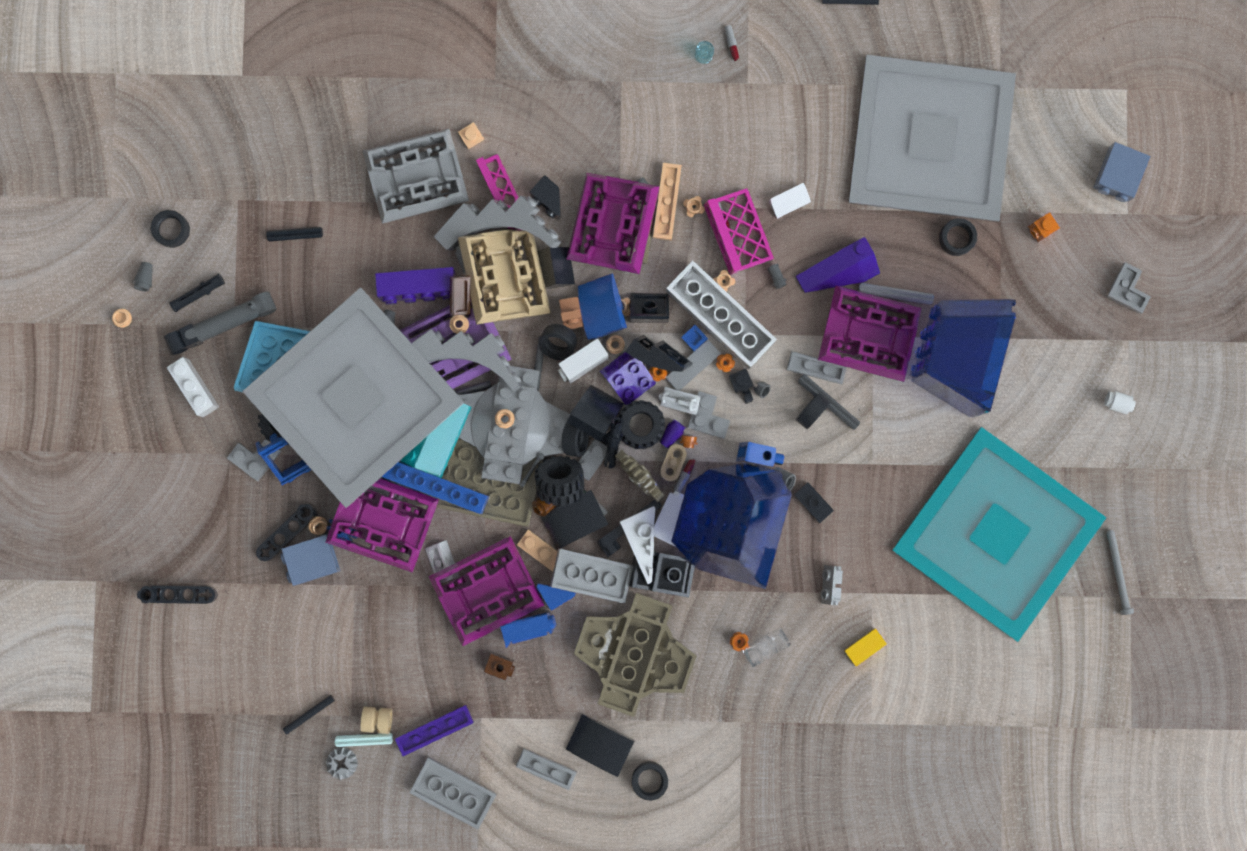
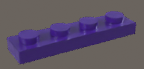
(434, 730)

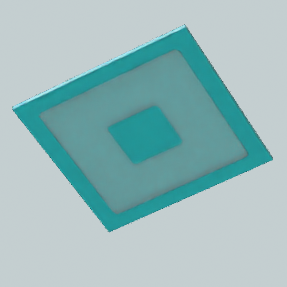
(999, 534)

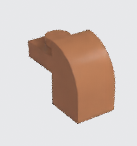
(571, 312)

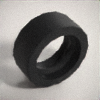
(162, 216)
(969, 227)
(561, 332)
(812, 411)
(574, 441)
(647, 795)

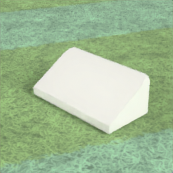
(789, 200)
(440, 558)

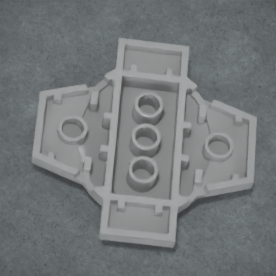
(535, 429)

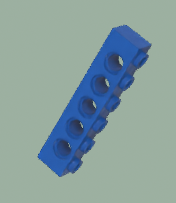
(437, 487)

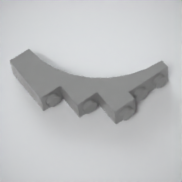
(520, 215)
(461, 347)

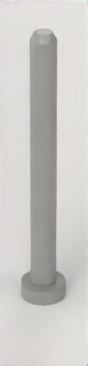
(1119, 574)

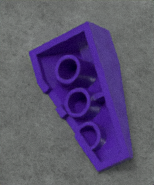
(846, 267)

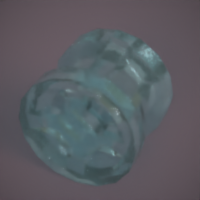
(705, 48)

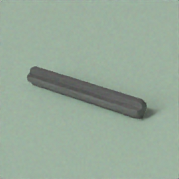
(834, 406)

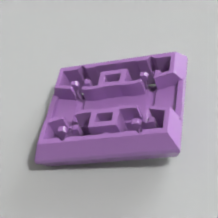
(477, 332)

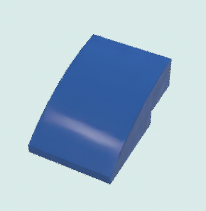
(601, 307)

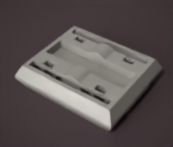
(415, 176)

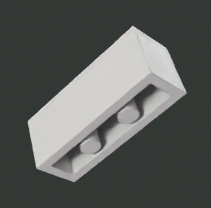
(193, 387)

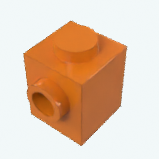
(1043, 227)

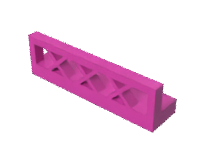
(492, 182)

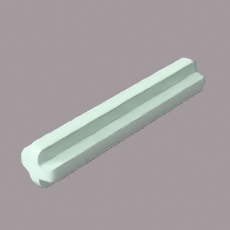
(363, 739)

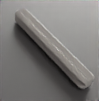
(895, 293)

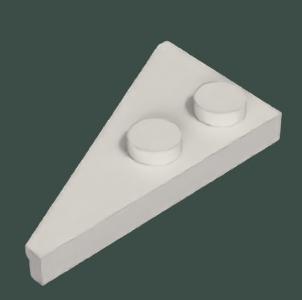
(640, 535)

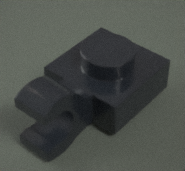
(741, 383)

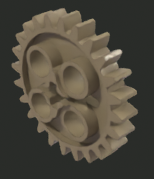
(639, 475)

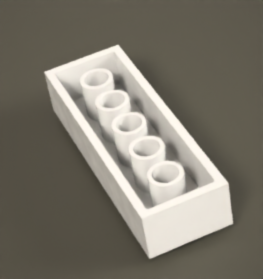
(720, 315)

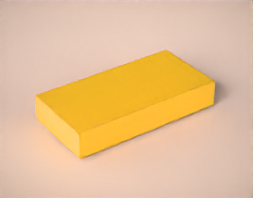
(865, 647)

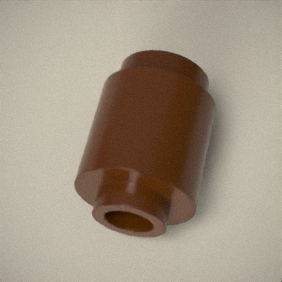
(541, 508)

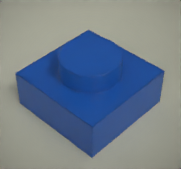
(694, 338)

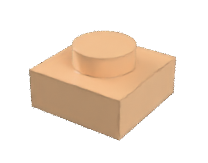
(471, 135)

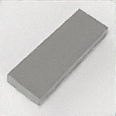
(700, 358)
(816, 368)
(546, 769)

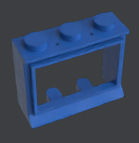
(290, 473)
(528, 628)

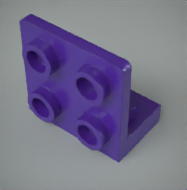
(628, 377)

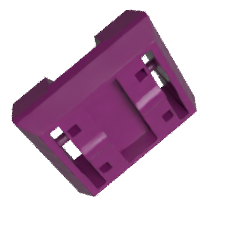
(613, 223)
(869, 334)
(384, 522)
(486, 591)

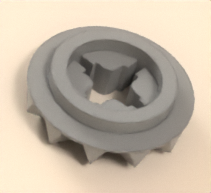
(350, 762)

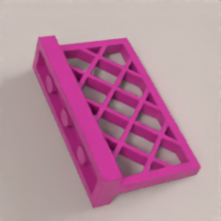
(722, 232)

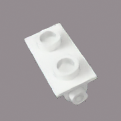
(679, 400)

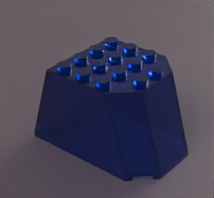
(964, 352)
(733, 522)

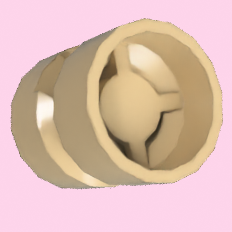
(376, 720)

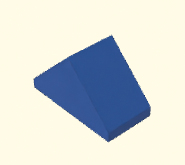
(553, 596)

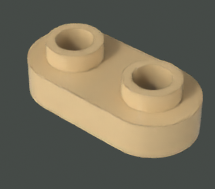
(673, 463)

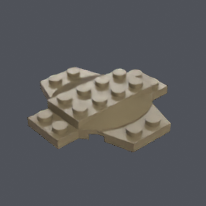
(635, 654)

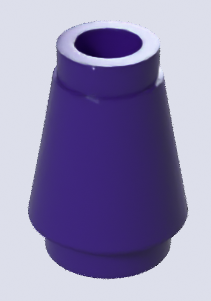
(672, 433)

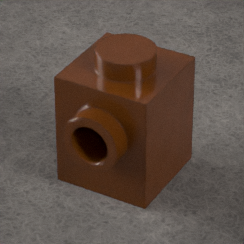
(499, 666)

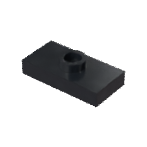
(813, 502)

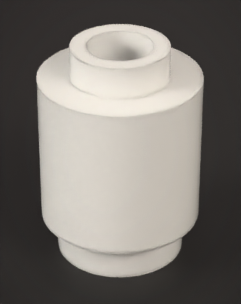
(1119, 402)

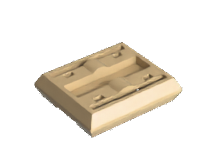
(503, 275)

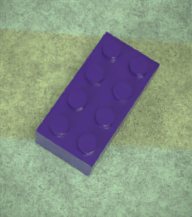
(414, 285)

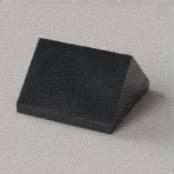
(555, 267)
(649, 308)

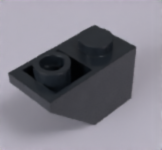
(548, 195)

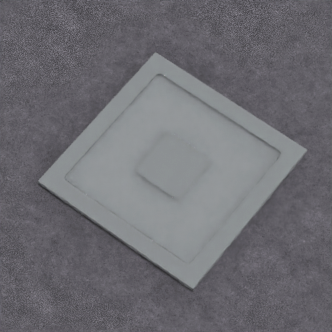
(932, 138)
(353, 397)

